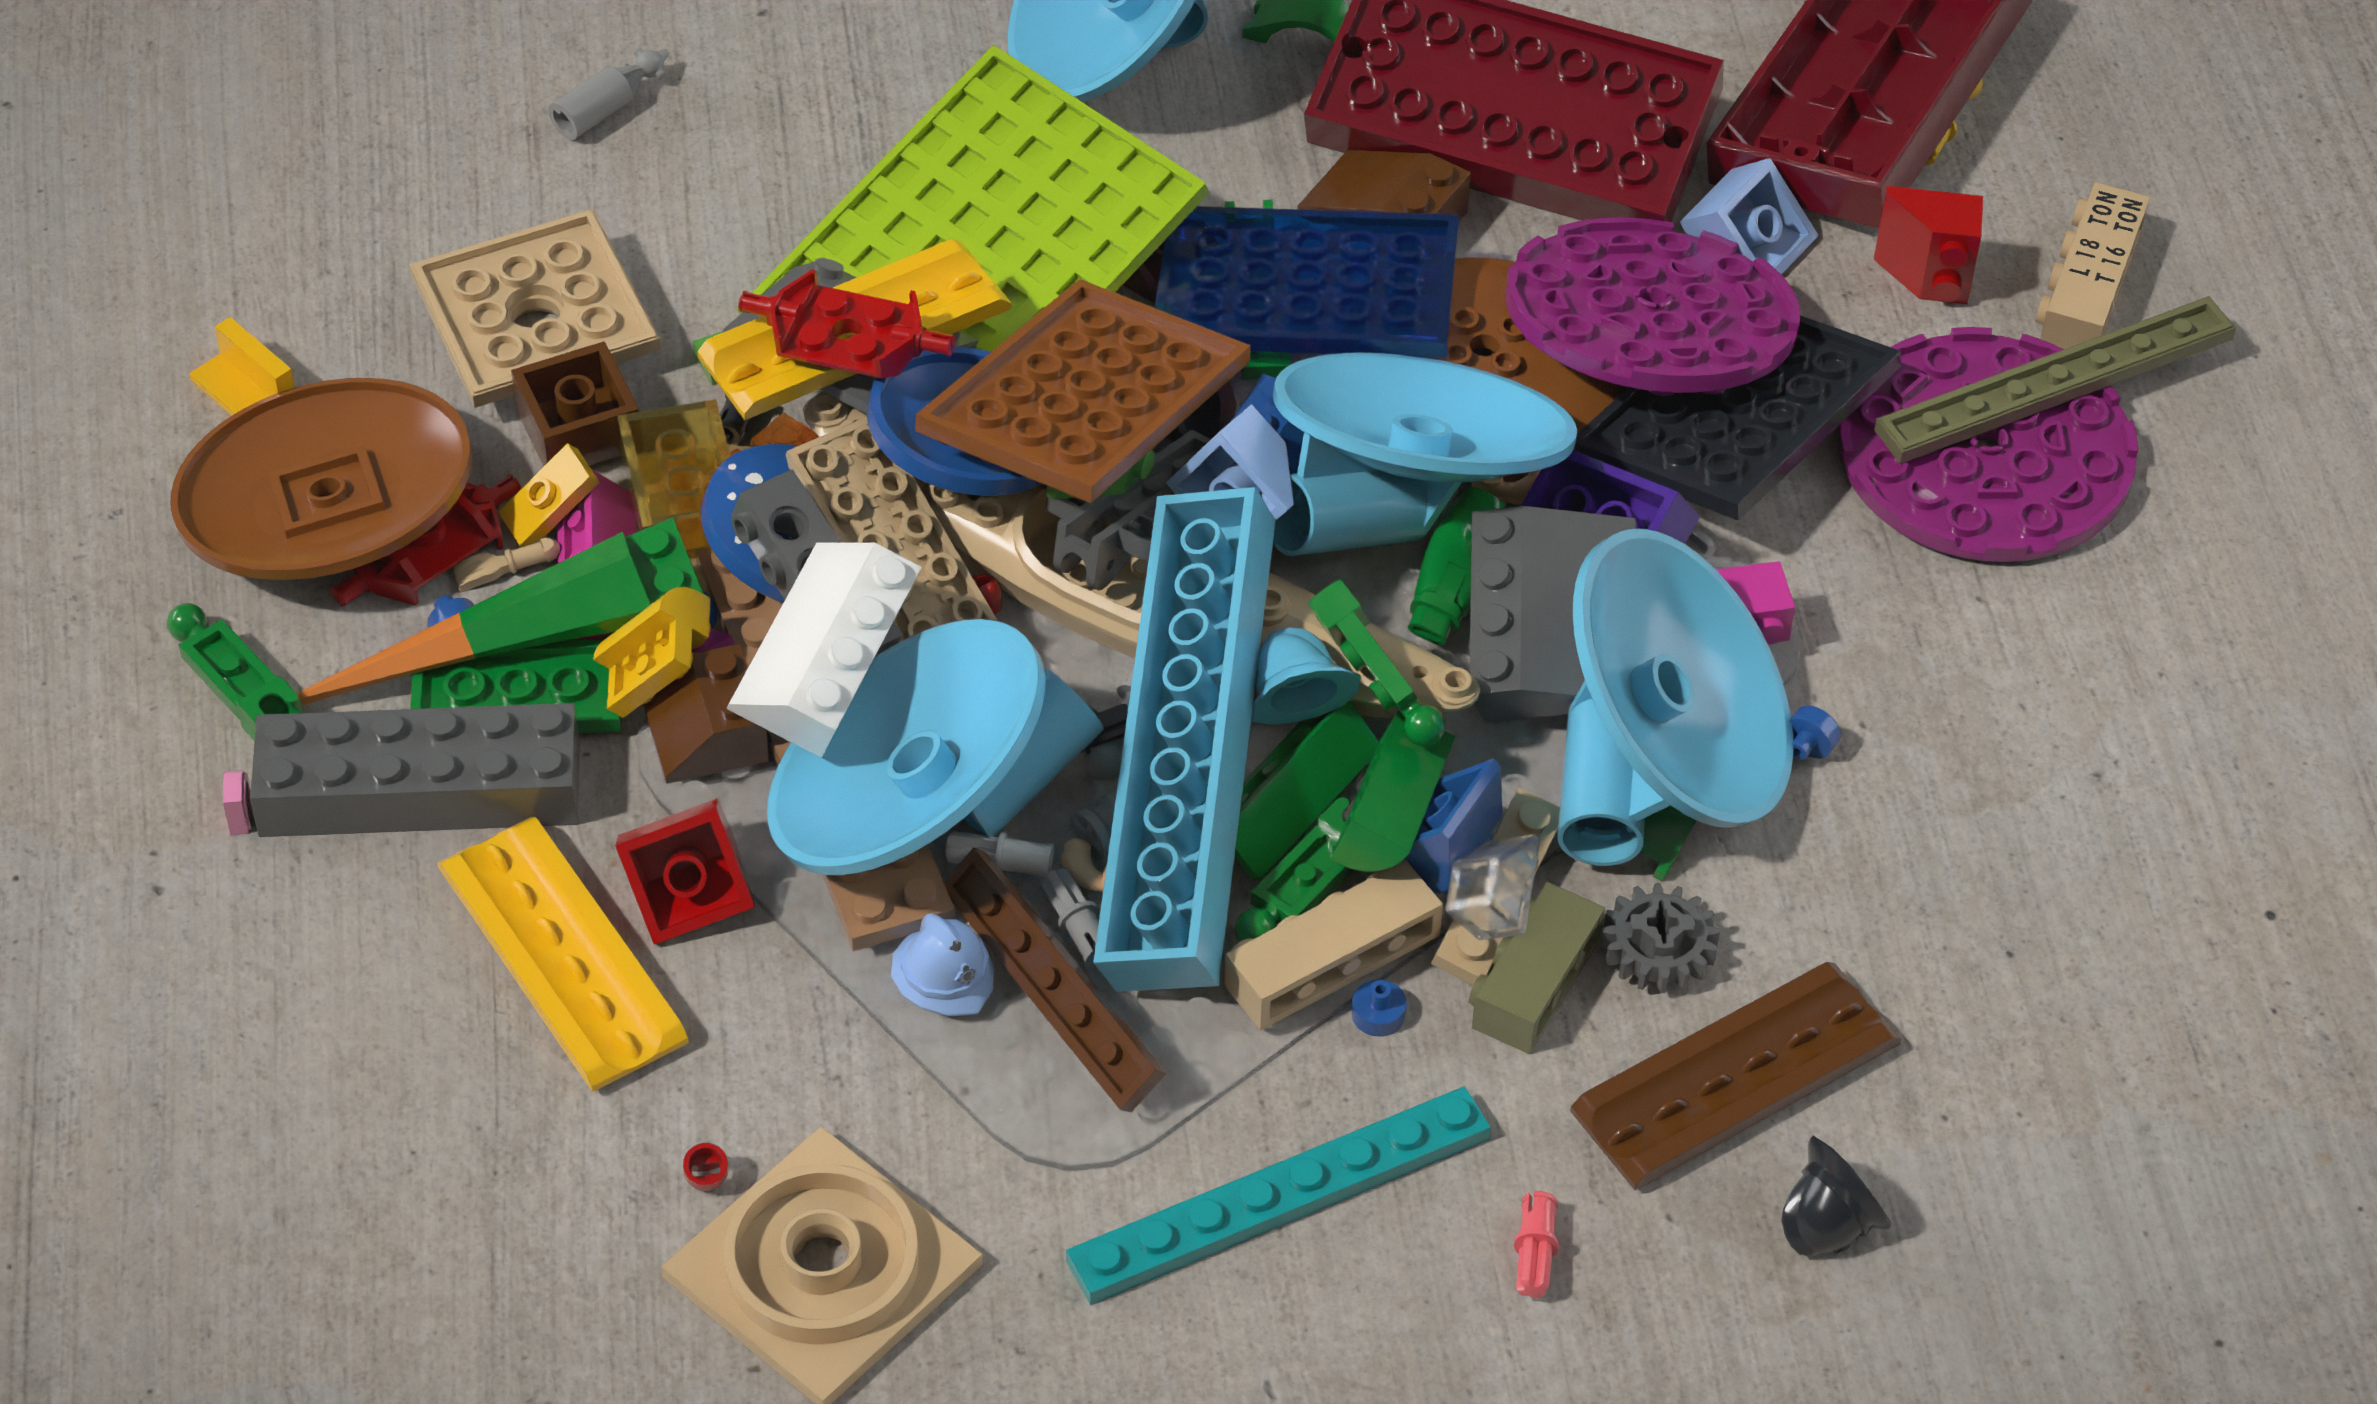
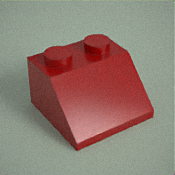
(1930, 241)
(685, 871)

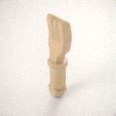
(487, 567)

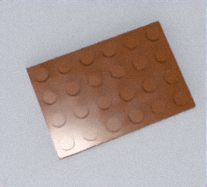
(1083, 390)

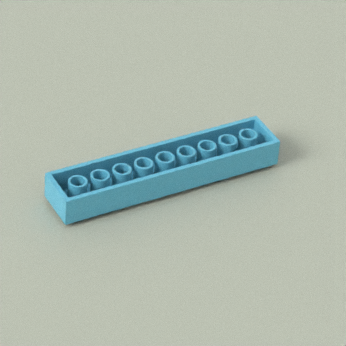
(1186, 742)

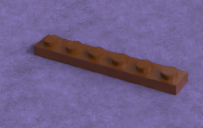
(1053, 980)

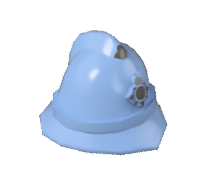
(944, 968)

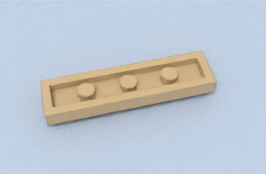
(1459, 950)

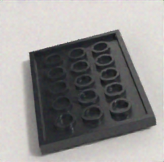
(1742, 441)

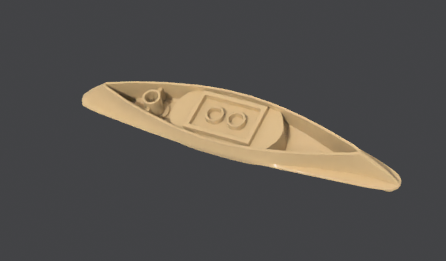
(1015, 545)

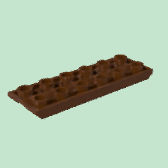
(1733, 1074)

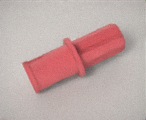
(1536, 1244)

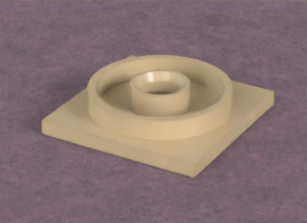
(546, 268)
(831, 1323)

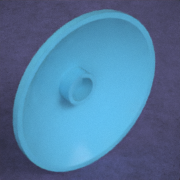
(1098, 43)
(1397, 440)
(1672, 700)
(933, 737)

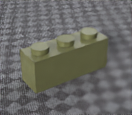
(1536, 968)

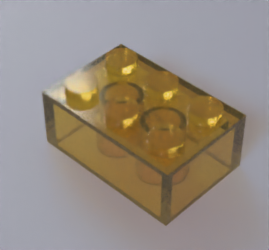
(670, 462)

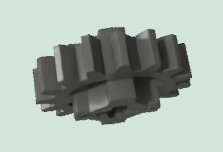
(1681, 948)

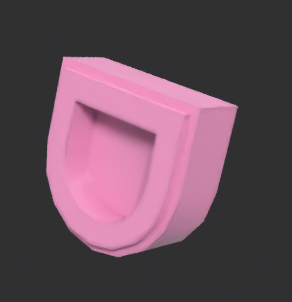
(237, 802)

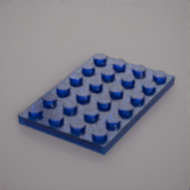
(1314, 279)

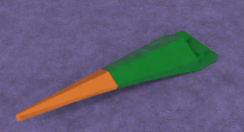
(568, 601)

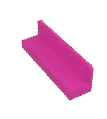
(594, 519)

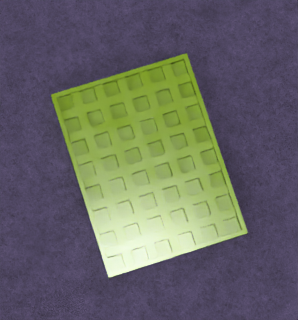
(1021, 180)

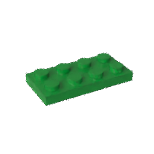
(525, 676)

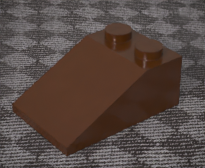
(1391, 184)

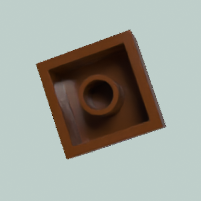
(573, 402)

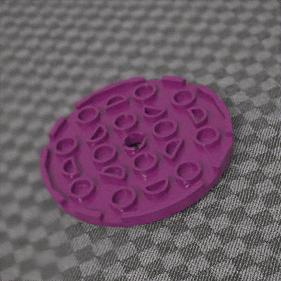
(1652, 306)
(2027, 499)

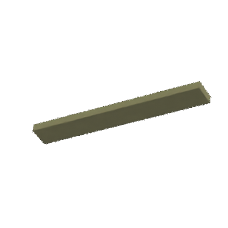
(2054, 379)

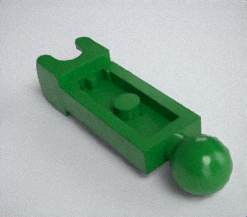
(1346, 621)
(230, 667)
(1299, 879)

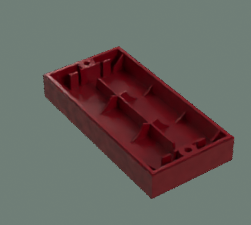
(1861, 96)
(1521, 101)

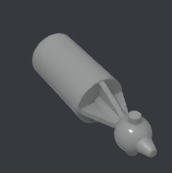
(604, 94)

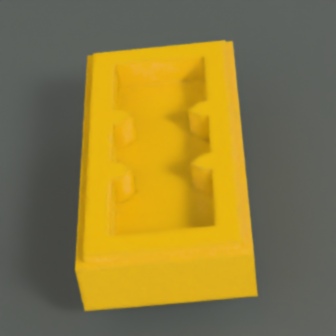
(549, 496)

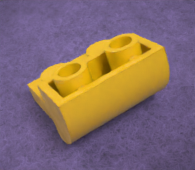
(653, 648)

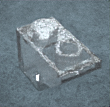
(1494, 887)

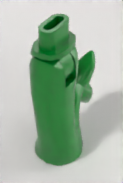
(1444, 578)

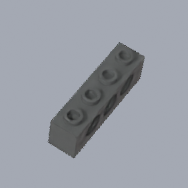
(786, 508)

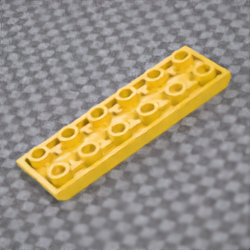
(950, 296)
(564, 953)

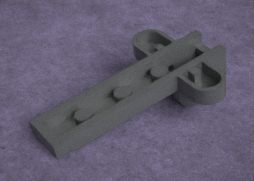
(1108, 550)

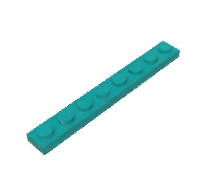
(1277, 1195)

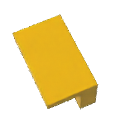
(242, 370)

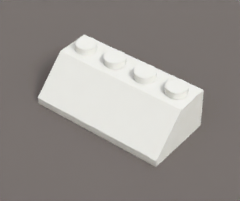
(824, 641)

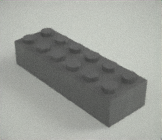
(415, 769)

